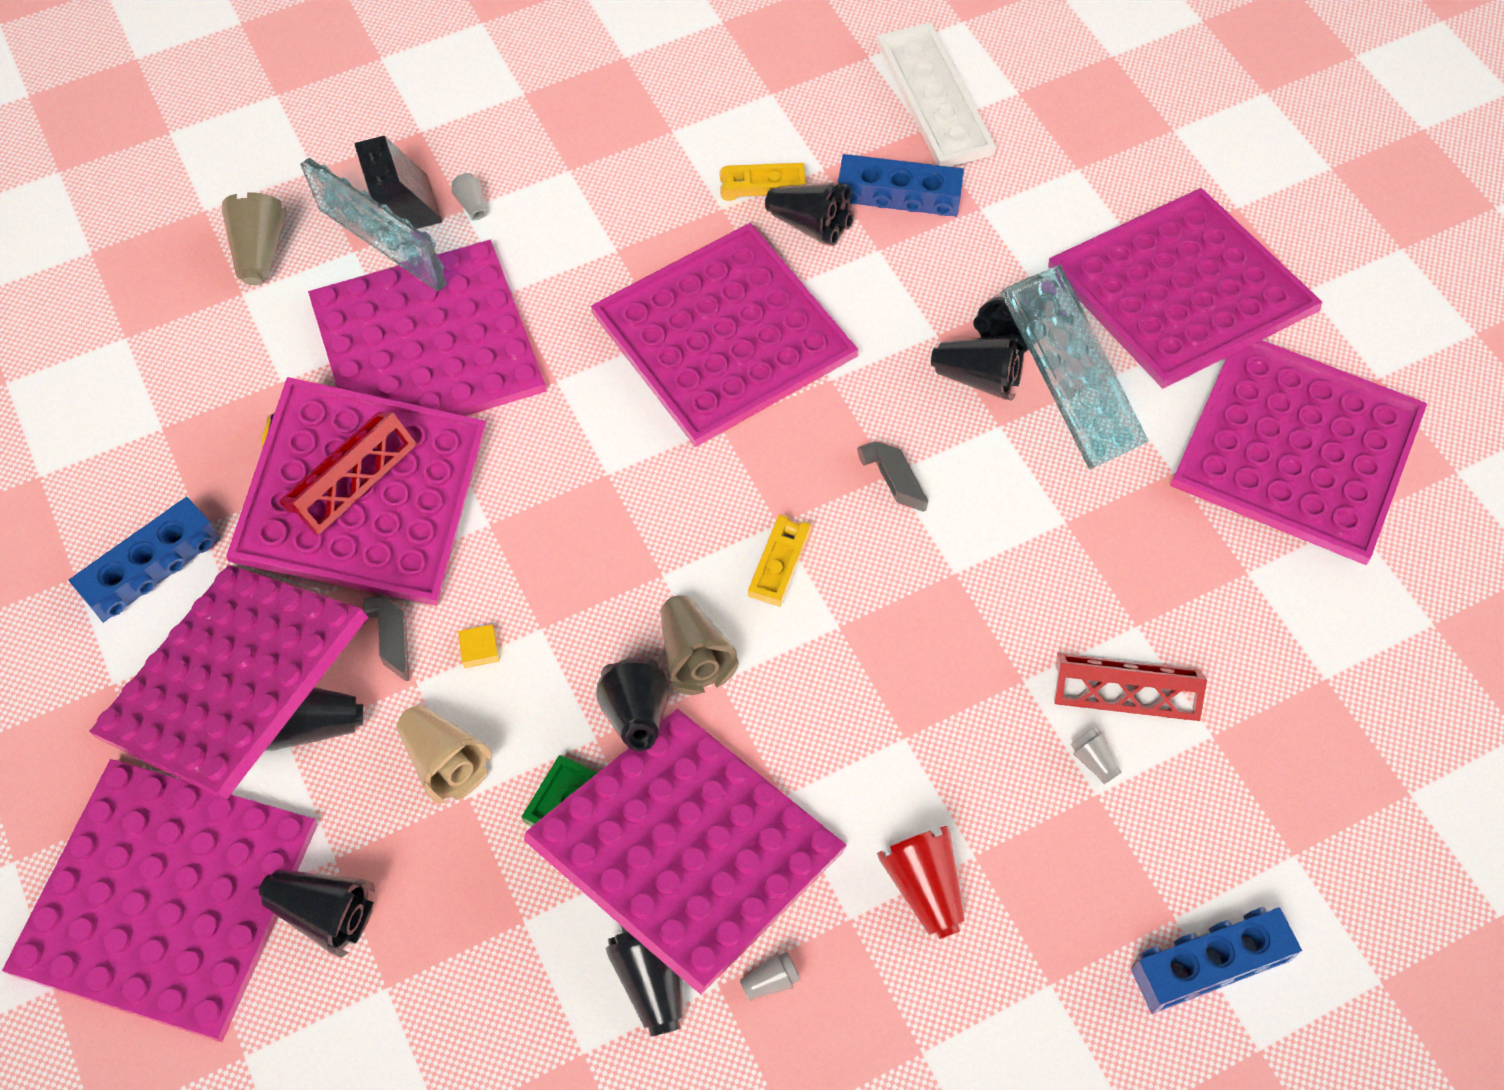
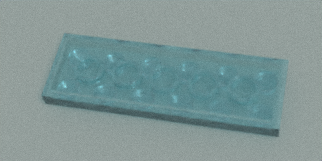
(374, 224)
(1074, 367)

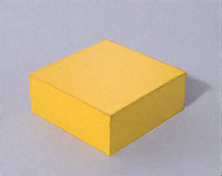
(478, 646)

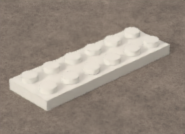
(935, 95)

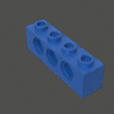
(902, 184)
(126, 559)
(1164, 989)

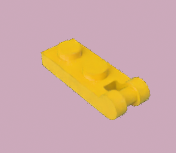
(758, 178)
(779, 561)

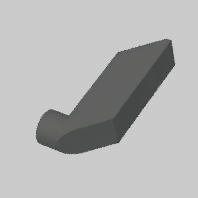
(896, 473)
(392, 634)

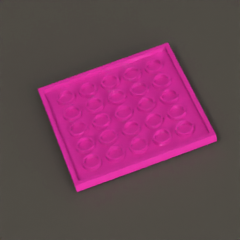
(1184, 287)
(723, 333)
(430, 347)
(1301, 448)
(392, 536)
(228, 678)
(686, 849)
(160, 900)

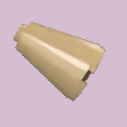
(443, 754)

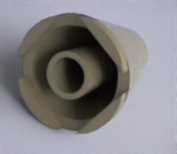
(253, 233)
(694, 647)

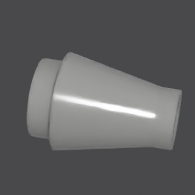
(469, 194)
(1096, 755)
(771, 977)

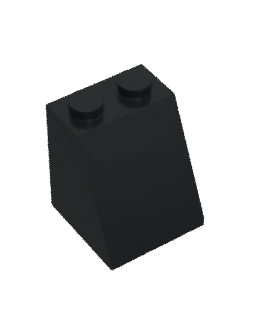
(397, 182)

